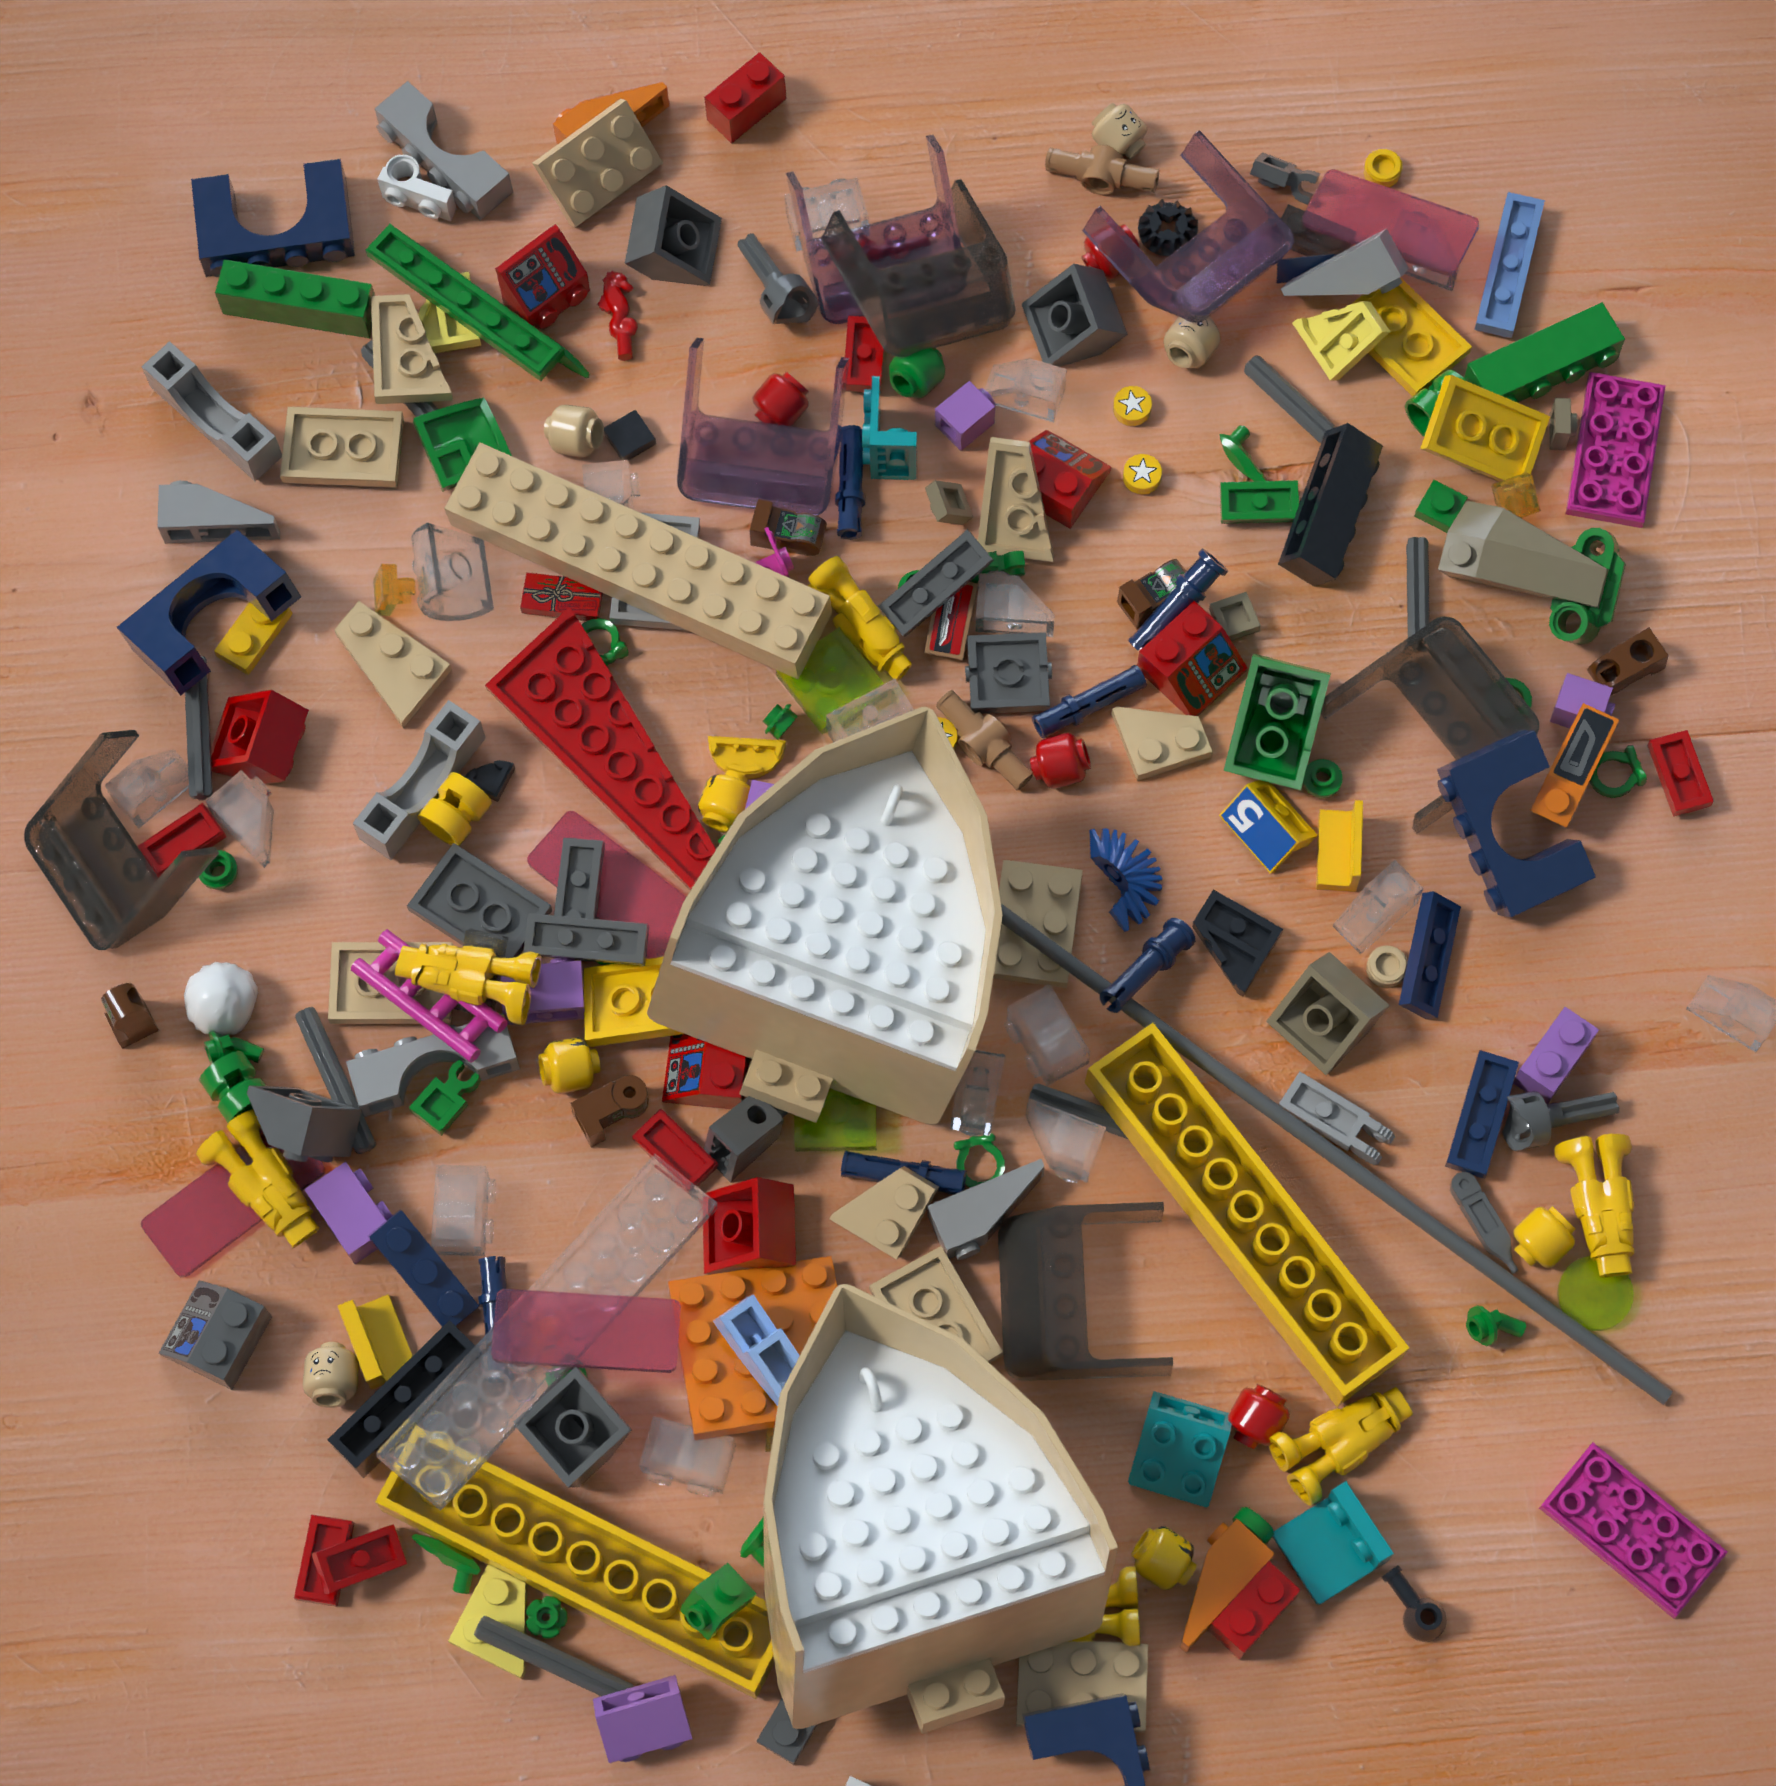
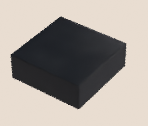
(629, 436)

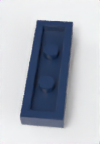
(1429, 955)
(1482, 1114)
(423, 1270)

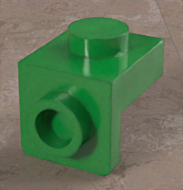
(716, 1600)

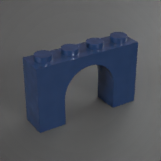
(318, 236)
(228, 571)
(1473, 789)
(1091, 1725)

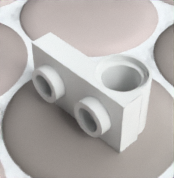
(416, 193)

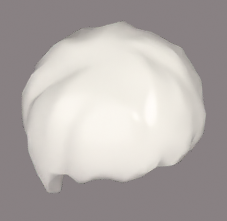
(220, 998)

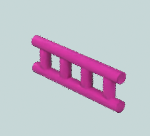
(432, 1018)

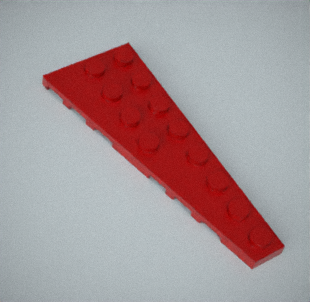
(581, 716)

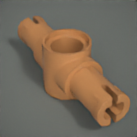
(1102, 170)
(984, 740)

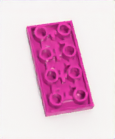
(1615, 450)
(1633, 1530)

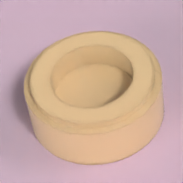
(1386, 966)

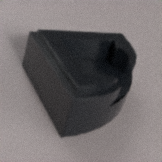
(492, 777)

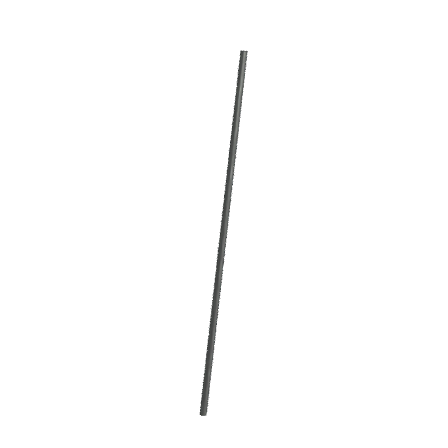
(1346, 1163)

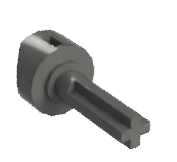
(783, 293)
(1533, 1118)

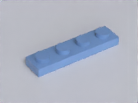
(1509, 265)

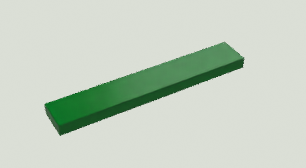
(465, 302)

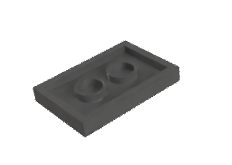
(473, 895)

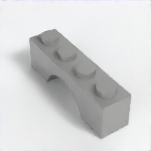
(475, 179)
(191, 395)
(445, 749)
(384, 1075)

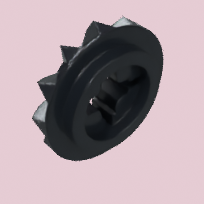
(1166, 242)

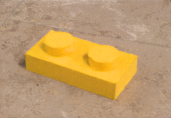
(250, 638)

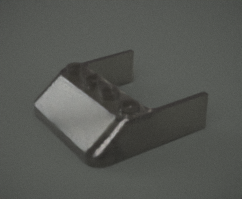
(932, 297)
(1450, 688)
(95, 859)
(1046, 1294)

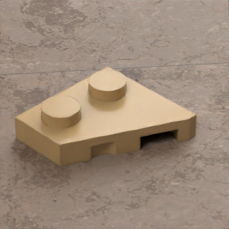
(1160, 740)
(888, 1211)

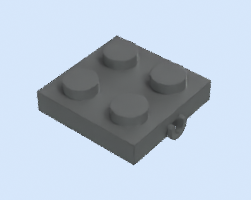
(1008, 673)

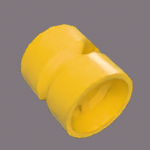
(454, 809)

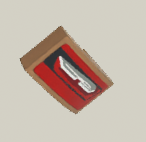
(951, 624)

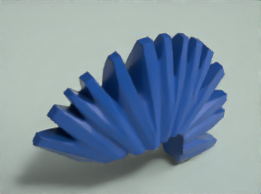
(1127, 874)

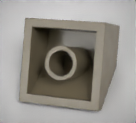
(1327, 1012)

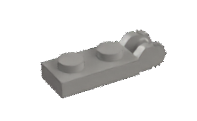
(1334, 1117)

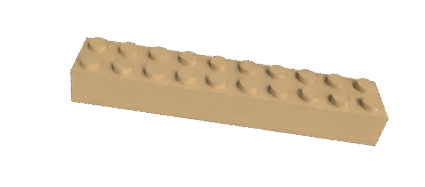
(639, 560)

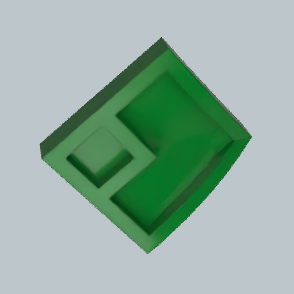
(454, 434)

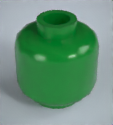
(917, 373)

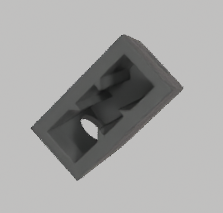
(743, 1135)

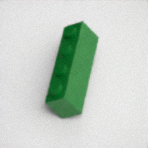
(295, 298)
(1550, 356)

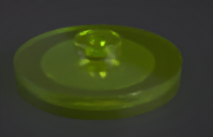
(1594, 1300)

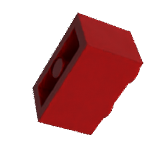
(745, 97)
(1254, 1610)

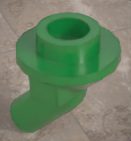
(222, 1045)
(1484, 1325)

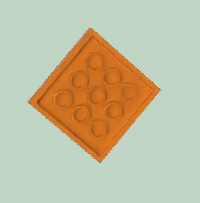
(717, 1384)

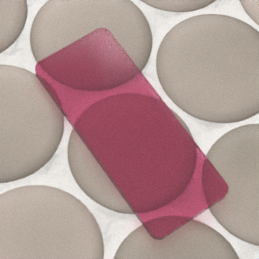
(1421, 229)
(627, 886)
(209, 1215)
(586, 1330)

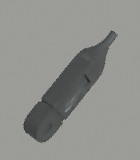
(1482, 1217)

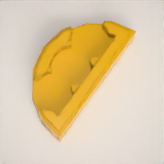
(746, 755)

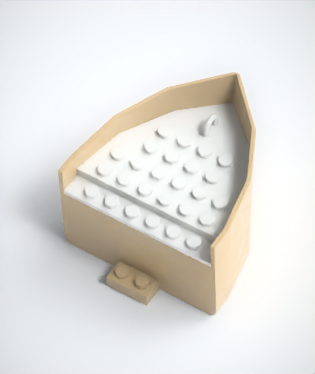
(846, 928)
(917, 1523)

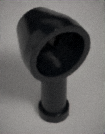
(1414, 1606)

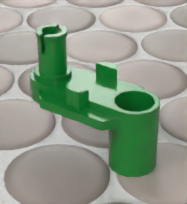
(1591, 618)

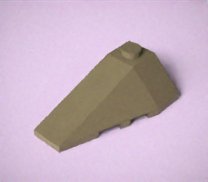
(1509, 553)

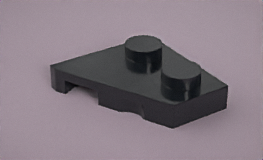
(1235, 938)

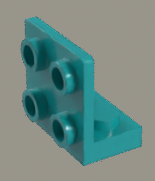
(889, 452)
(1180, 1449)
(1333, 1544)

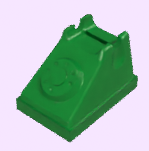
(1277, 721)

